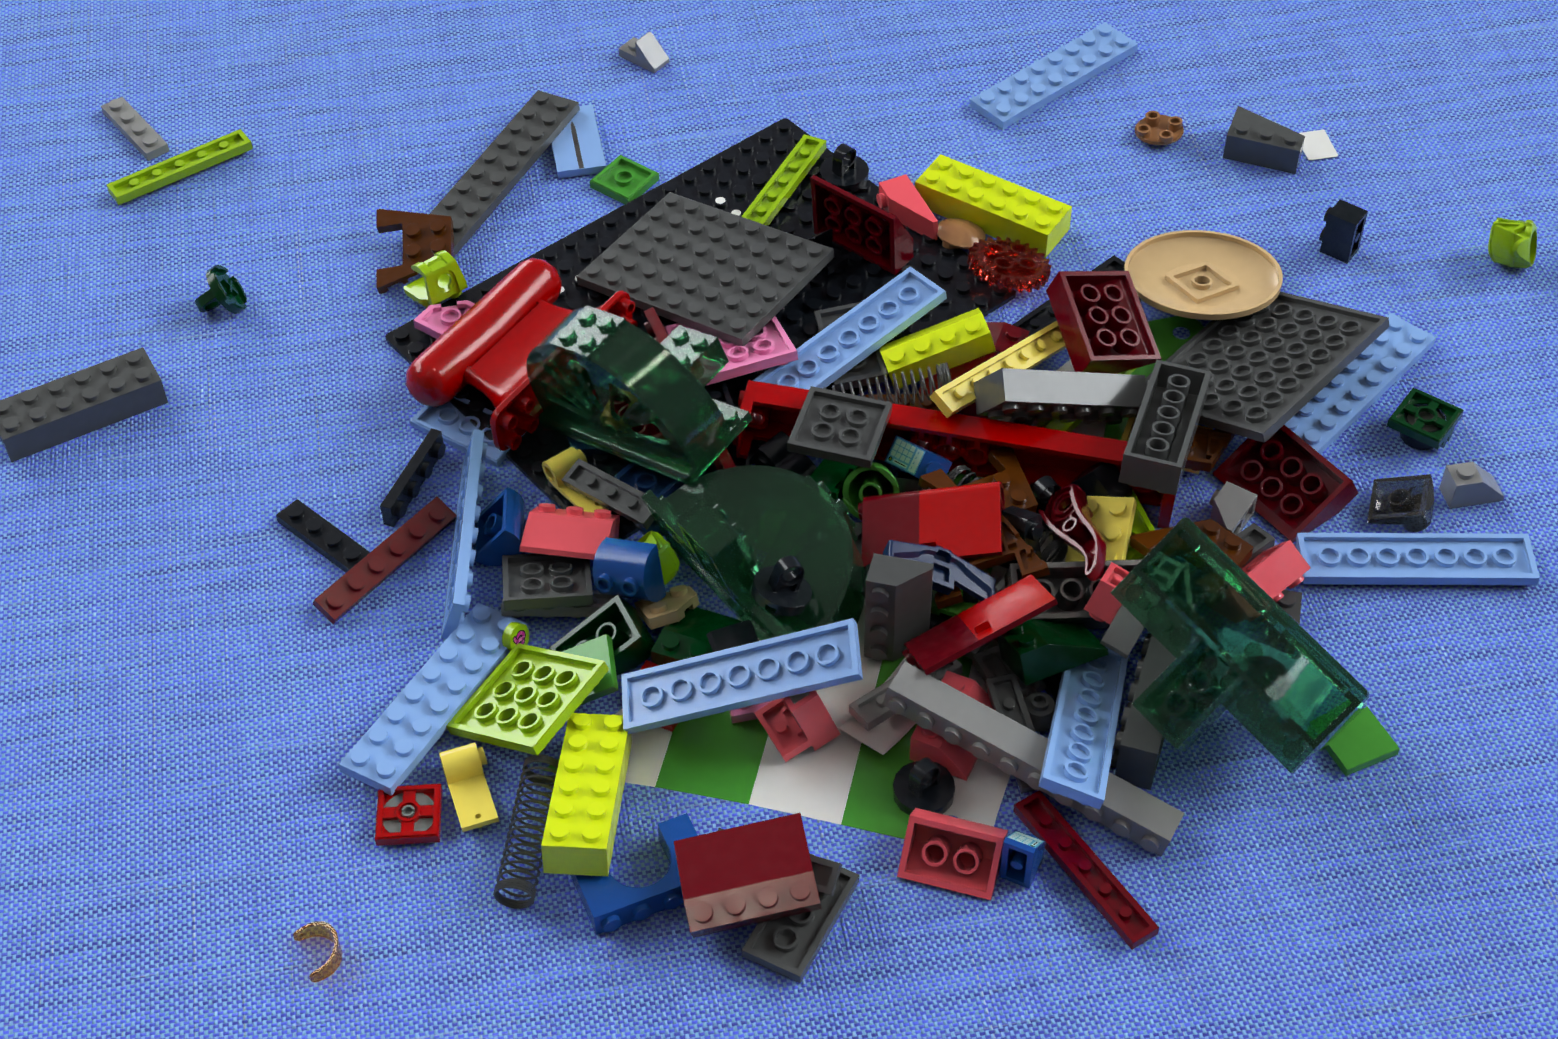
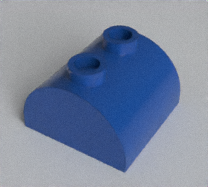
(500, 528)
(628, 570)

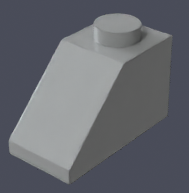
(1468, 485)
(1233, 507)

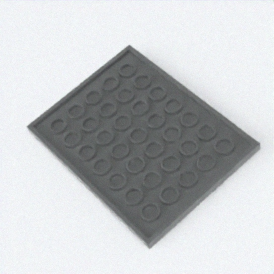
(707, 268)
(1274, 361)

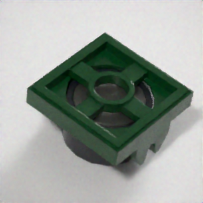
(1423, 422)

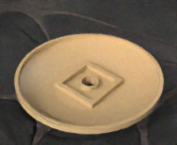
(1204, 274)

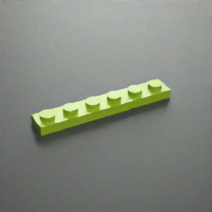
(179, 167)
(785, 180)

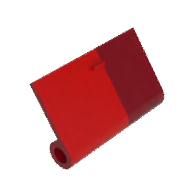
(955, 518)
(978, 625)

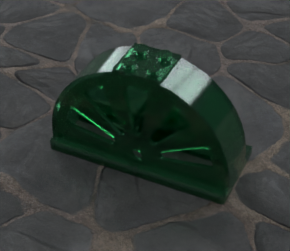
(657, 380)
(749, 520)
(1233, 653)

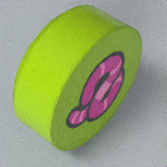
(515, 634)

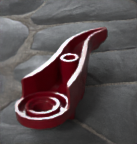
(1076, 527)

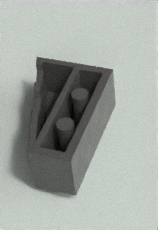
(1263, 142)

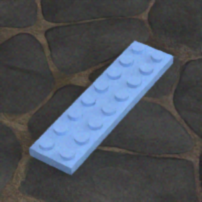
(1053, 75)
(858, 332)
(1360, 384)
(464, 534)
(1418, 558)
(741, 676)
(429, 702)
(1084, 730)

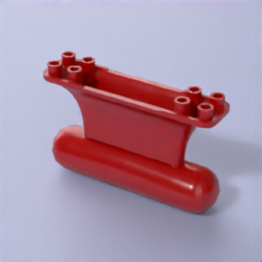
(492, 347)

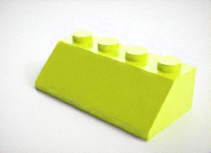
(950, 341)

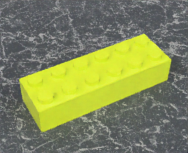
(994, 204)
(586, 796)

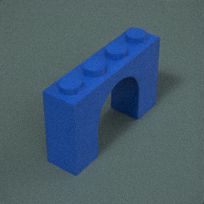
(615, 904)

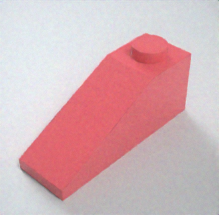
(903, 200)

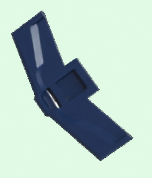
(948, 568)

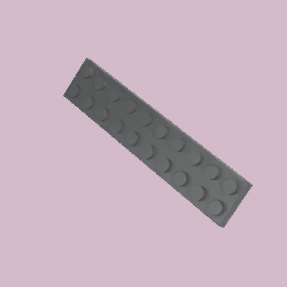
(504, 163)

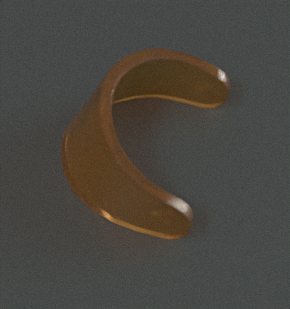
(322, 929)

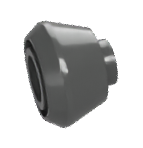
(1041, 710)

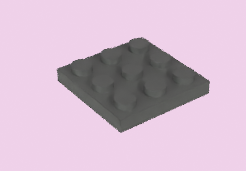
(840, 427)
(545, 582)

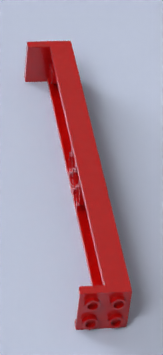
(958, 438)

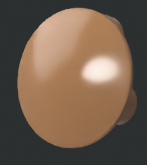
(1159, 129)
(959, 233)

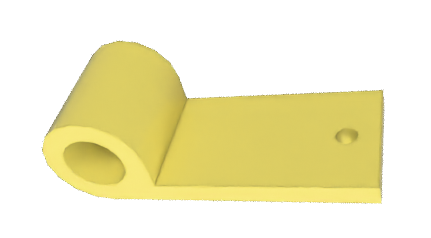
(555, 470)
(468, 786)

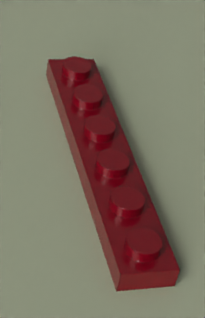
(384, 560)
(1086, 870)

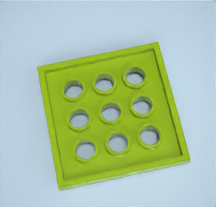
(527, 698)

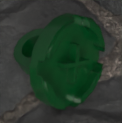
(222, 291)

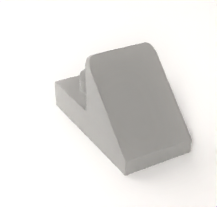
(645, 53)

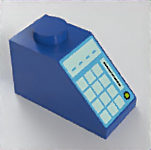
(915, 458)
(1021, 858)

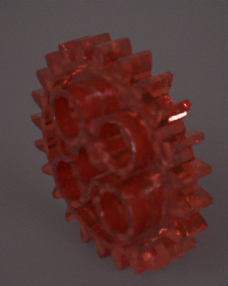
(1009, 264)

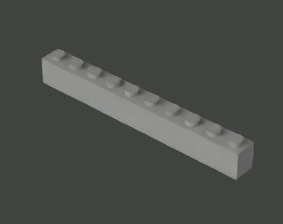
(1022, 753)

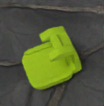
(440, 280)

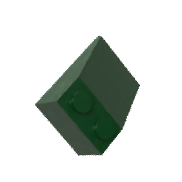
(623, 624)
(688, 636)
(1047, 648)

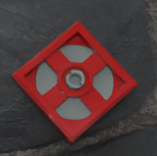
(409, 815)

